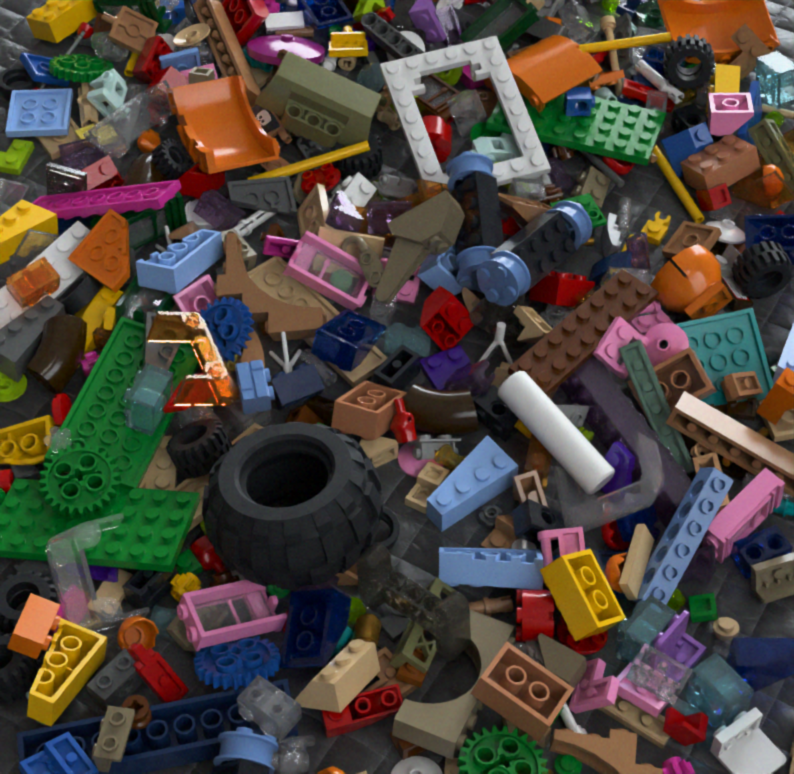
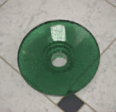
(650, 13)

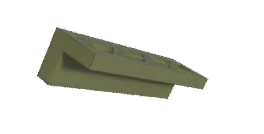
(774, 148)
(414, 633)

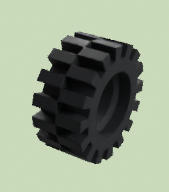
(171, 159)

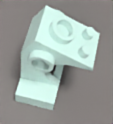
(108, 88)
(497, 148)

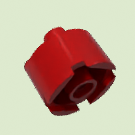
(440, 136)
(534, 614)

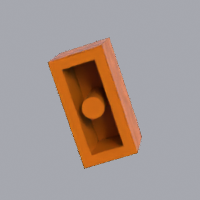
(34, 625)

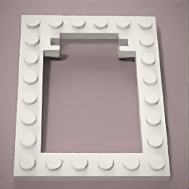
(404, 82)

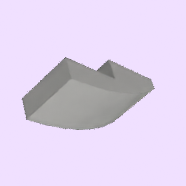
(610, 236)

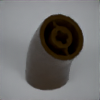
(143, 171)
(59, 352)
(441, 410)

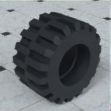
(689, 77)
(365, 163)
(763, 270)
(198, 447)
(17, 591)
(16, 672)

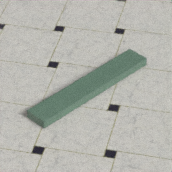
(655, 402)

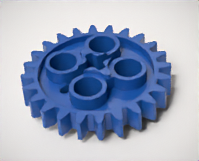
(229, 324)
(237, 662)

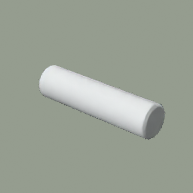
(555, 432)

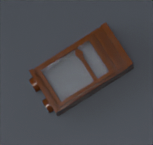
(435, 97)

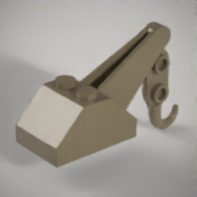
(418, 232)

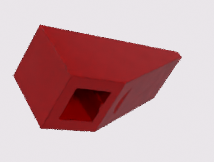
(363, 711)

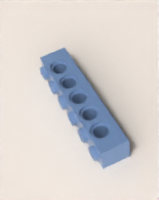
(684, 534)

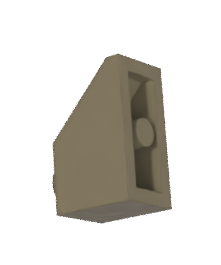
(562, 660)

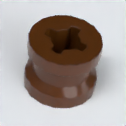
(142, 711)

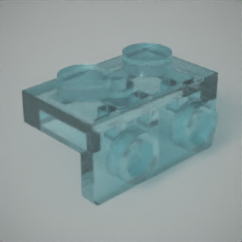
(412, 338)

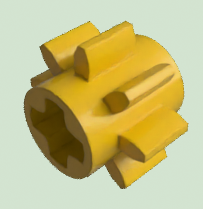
(183, 584)

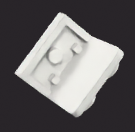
(356, 188)
(745, 748)

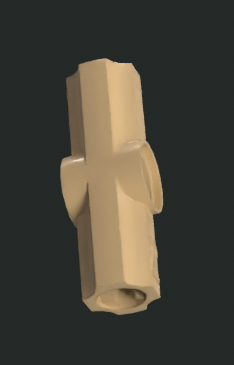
(88, 112)

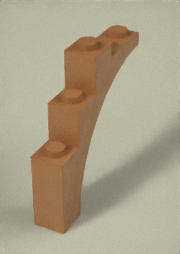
(278, 316)
(606, 755)

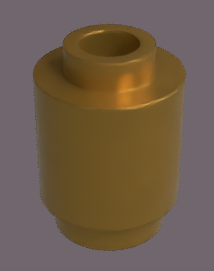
(367, 628)

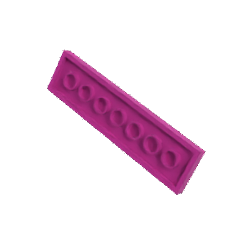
(117, 198)

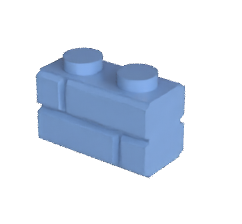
(253, 386)

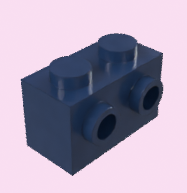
(296, 386)

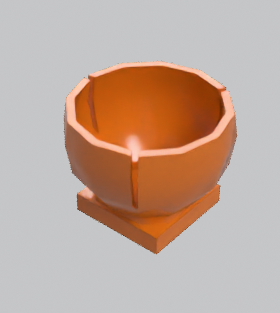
(697, 294)

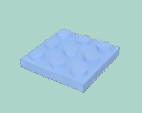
(39, 112)

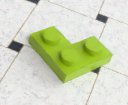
(16, 156)

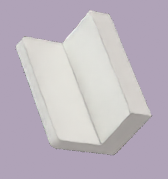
(284, 21)

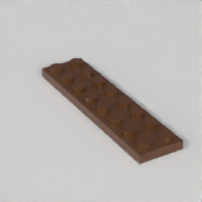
(578, 335)

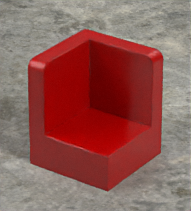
(714, 197)
(685, 729)

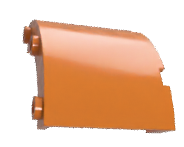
(717, 23)
(550, 69)
(220, 125)

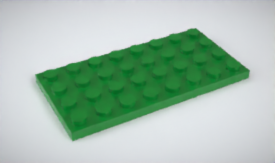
(609, 131)
(100, 406)
(145, 540)

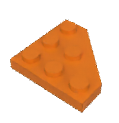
(105, 252)

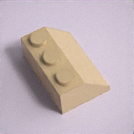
(342, 678)

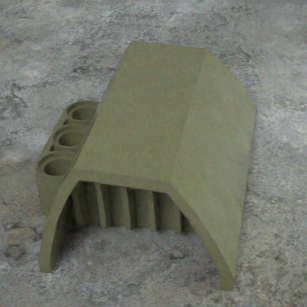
(319, 102)

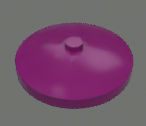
(267, 47)

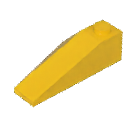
(93, 313)
(25, 441)

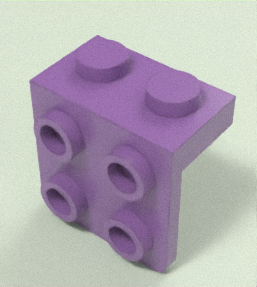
(424, 18)
(678, 644)

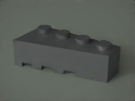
(23, 336)

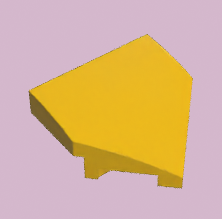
(348, 43)

